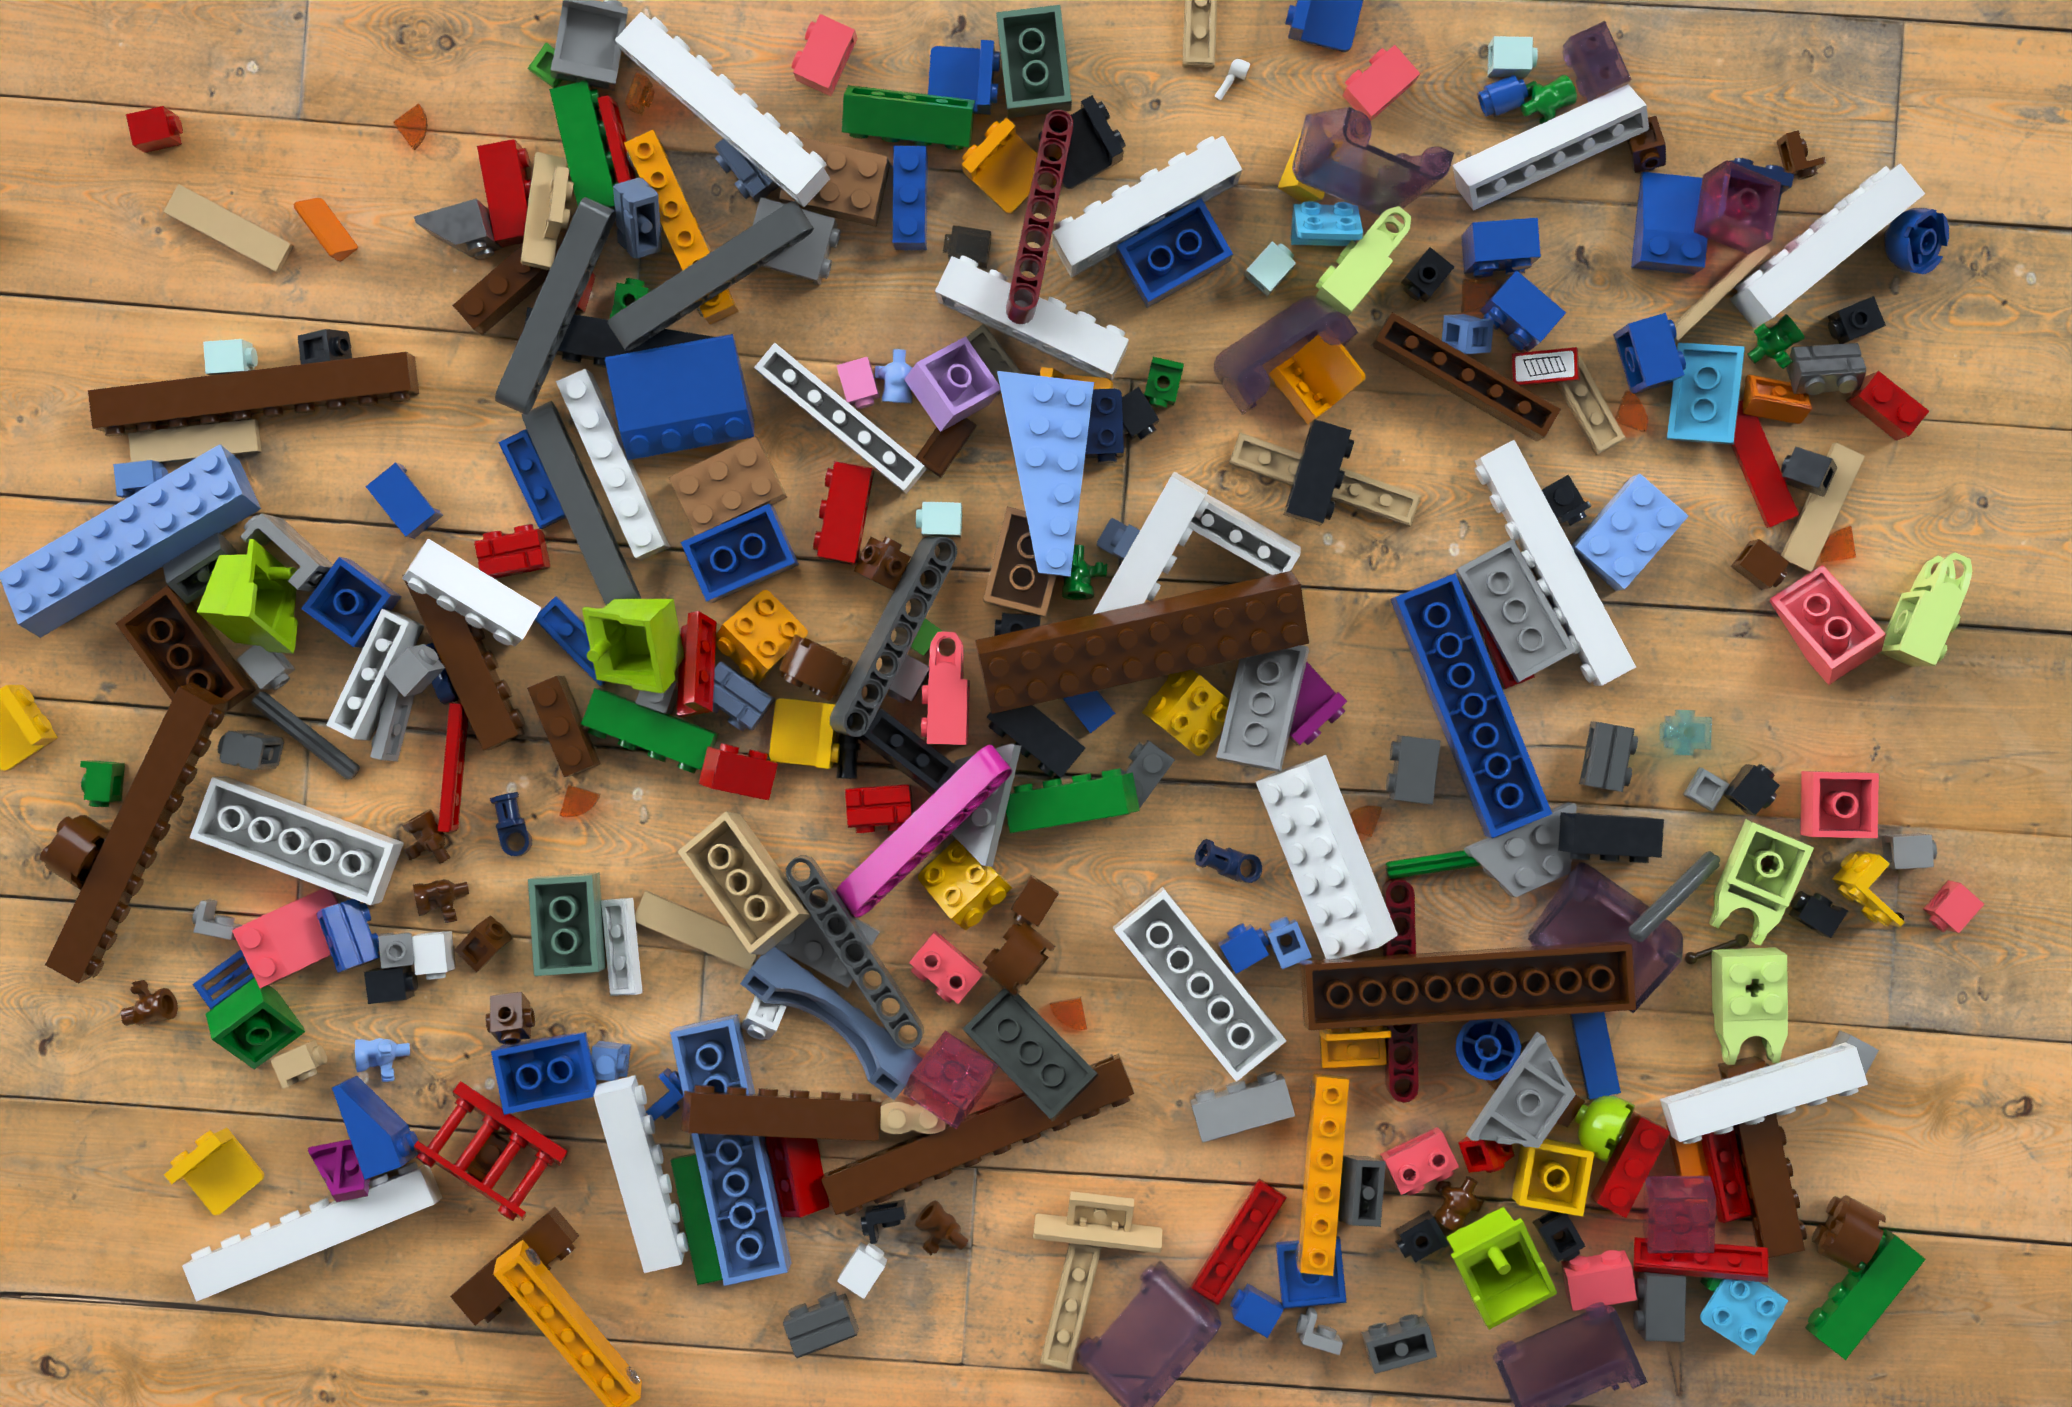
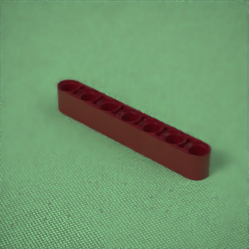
(1036, 229)
(1408, 1035)

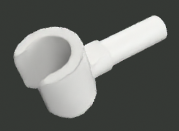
(1238, 69)

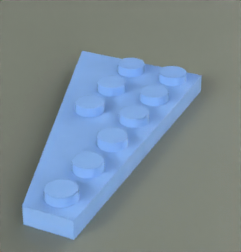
(1049, 443)

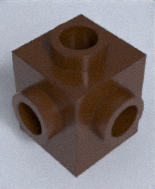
(882, 562)
(510, 1018)

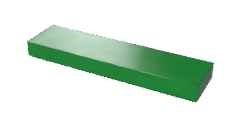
(696, 1219)

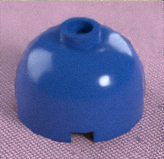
(1916, 240)
(1487, 1047)

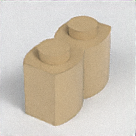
(905, 1115)

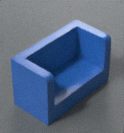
(403, 501)

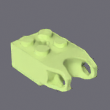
(1362, 263)
(1928, 613)
(1762, 891)
(1750, 1011)

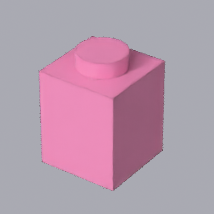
(858, 382)

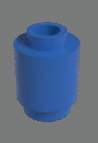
(1502, 96)

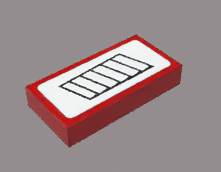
(1545, 366)

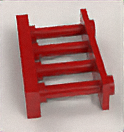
(520, 1137)

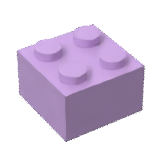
(952, 383)

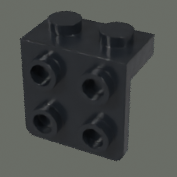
(1091, 145)

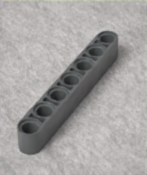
(710, 275)
(555, 305)
(580, 503)
(880, 642)
(856, 968)

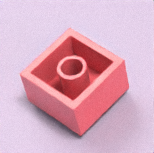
(1839, 804)

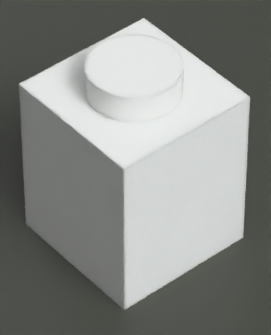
(433, 954)
(863, 1269)

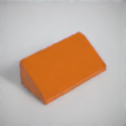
(326, 228)
(1774, 400)
(1688, 1158)

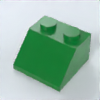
(253, 1024)

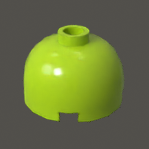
(1603, 1125)

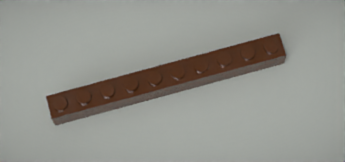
(254, 392)
(136, 832)
(979, 1134)

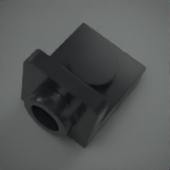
(324, 346)
(1566, 501)
(887, 1214)

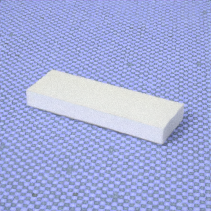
(621, 946)

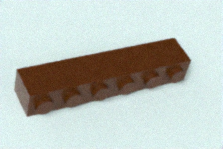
(1465, 377)
(471, 673)
(781, 1114)
(1767, 1176)

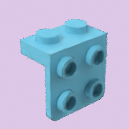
(1325, 224)
(1743, 1312)

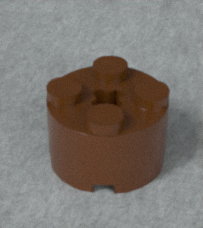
(814, 666)
(74, 849)
(1018, 958)
(1849, 1232)

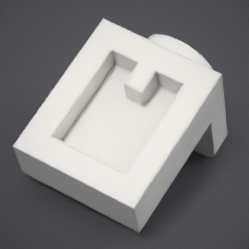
(763, 1019)

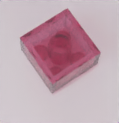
(1737, 207)
(950, 1079)
(1679, 1214)

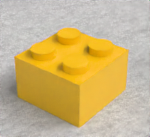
(1553, 1177)

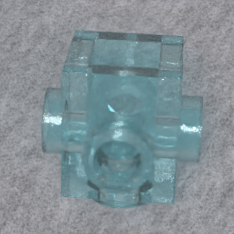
(1696, 734)

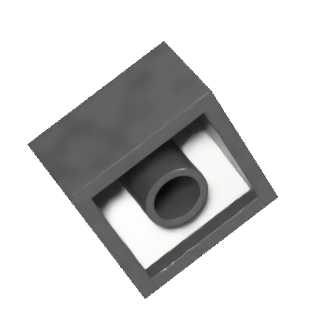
(463, 227)

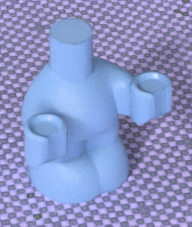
(893, 374)
(379, 1053)

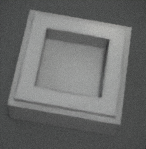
(1706, 789)

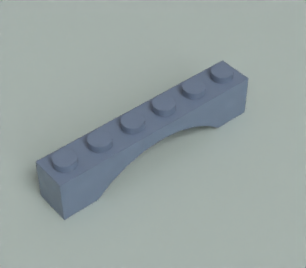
(784, 982)

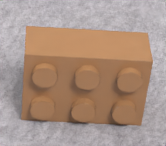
(854, 183)
(727, 485)
(1014, 571)

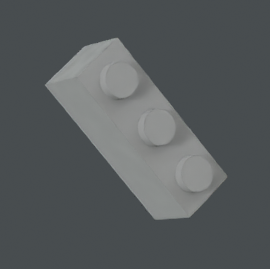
(1242, 1106)

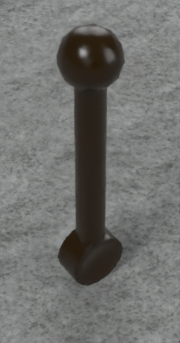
(1740, 940)

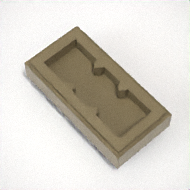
(991, 352)

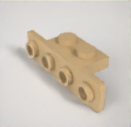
(546, 210)
(1099, 1222)

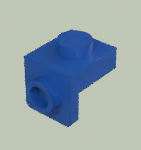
(668, 1103)

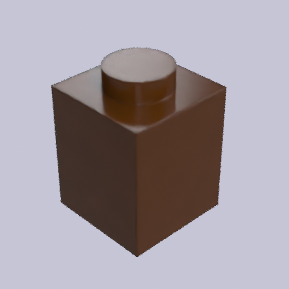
(1761, 565)
(1034, 901)

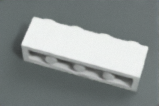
(1245, 537)
(471, 593)
(367, 685)

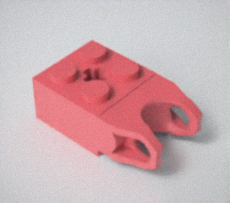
(946, 695)

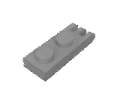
(392, 725)

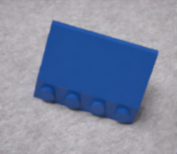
(680, 397)

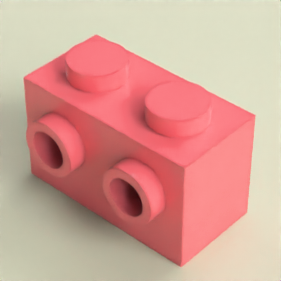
(824, 54)
(1381, 83)
(945, 968)
(1420, 1161)
(1599, 1279)

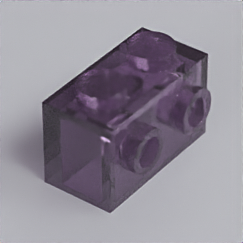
(1595, 62)

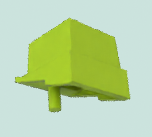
(252, 600)
(635, 642)
(1500, 1267)

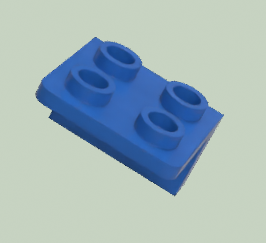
(1324, 22)
(965, 74)

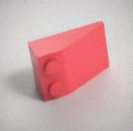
(1828, 624)
(285, 938)

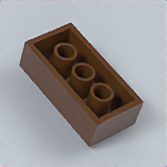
(183, 648)

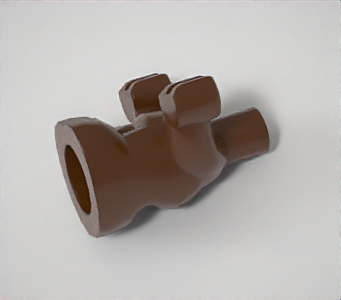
(427, 835)
(439, 895)
(149, 1007)
(1457, 1203)
(940, 1226)

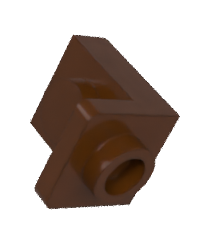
(1648, 148)
(1793, 154)
(483, 943)
(487, 1156)

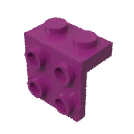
(1314, 707)

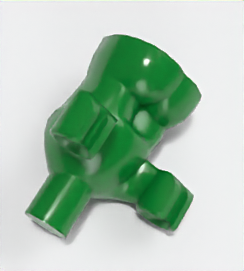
(1549, 97)
(1775, 341)
(1079, 584)

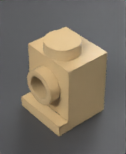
(299, 1063)

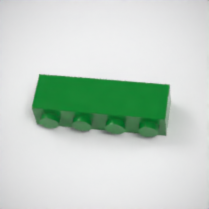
(908, 117)
(584, 142)
(648, 729)
(1071, 802)
(1864, 1295)

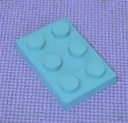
(1707, 395)

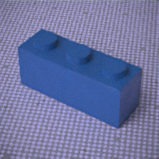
(910, 197)

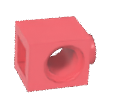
(1952, 907)

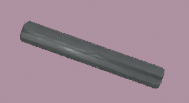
(305, 735)
(1674, 896)

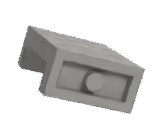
(587, 42)
(810, 256)
(313, 564)

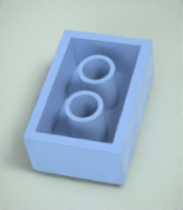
(1628, 532)

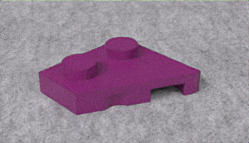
(340, 1170)

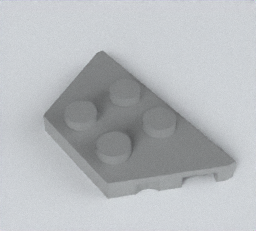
(982, 828)
(1525, 855)
(1526, 1100)

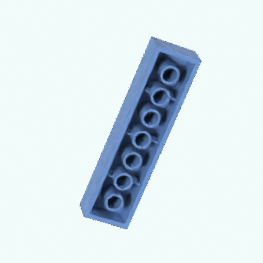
(128, 541)
(732, 1167)

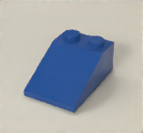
(1667, 223)
(544, 1072)
(375, 1130)

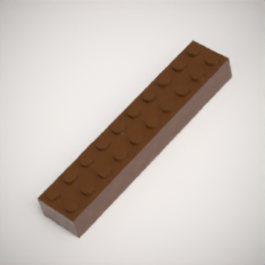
(1142, 641)
(1467, 985)

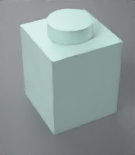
(1511, 56)
(1270, 267)
(229, 356)
(940, 519)

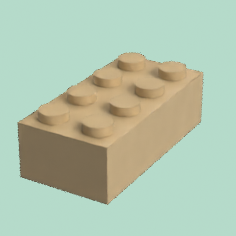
(744, 883)

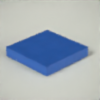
(1308, 1289)

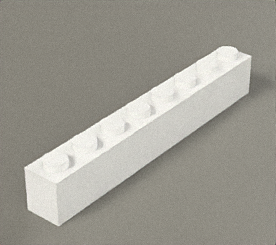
(723, 109)
(1554, 563)
(310, 1232)

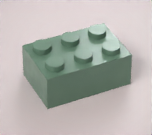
(1034, 61)
(566, 924)

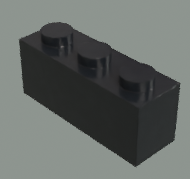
(1319, 473)
(1038, 737)
(908, 752)
(1610, 836)

